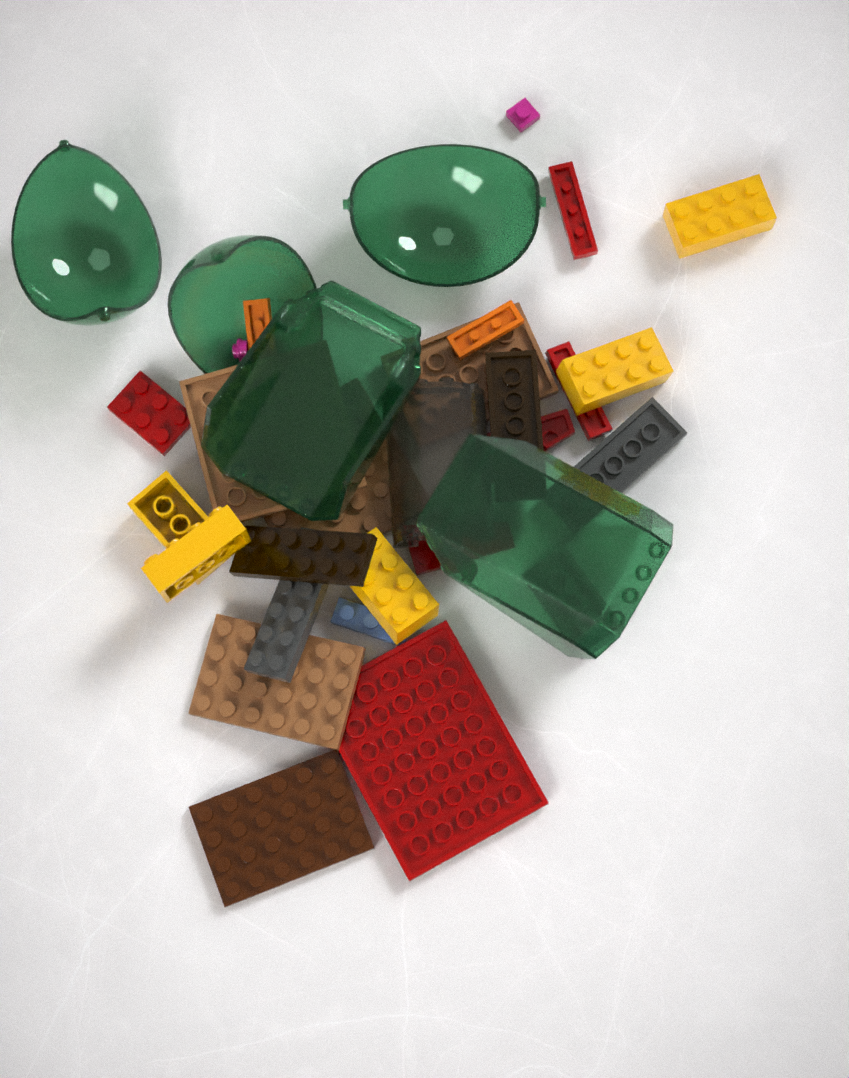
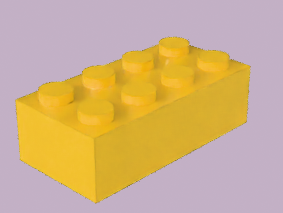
(719, 216)
(614, 371)
(167, 511)
(196, 553)
(395, 593)

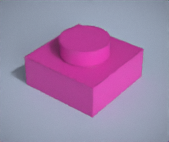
(522, 115)

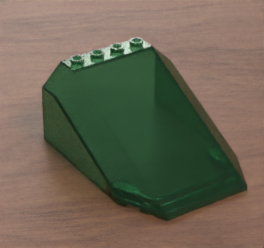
(314, 400)
(544, 542)

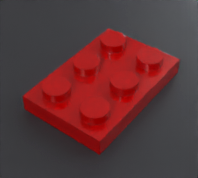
(151, 413)

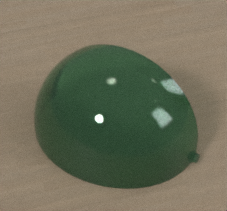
(445, 213)
(83, 240)
(211, 289)

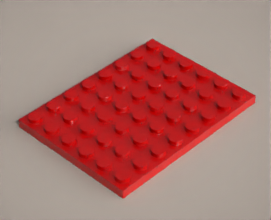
(434, 753)

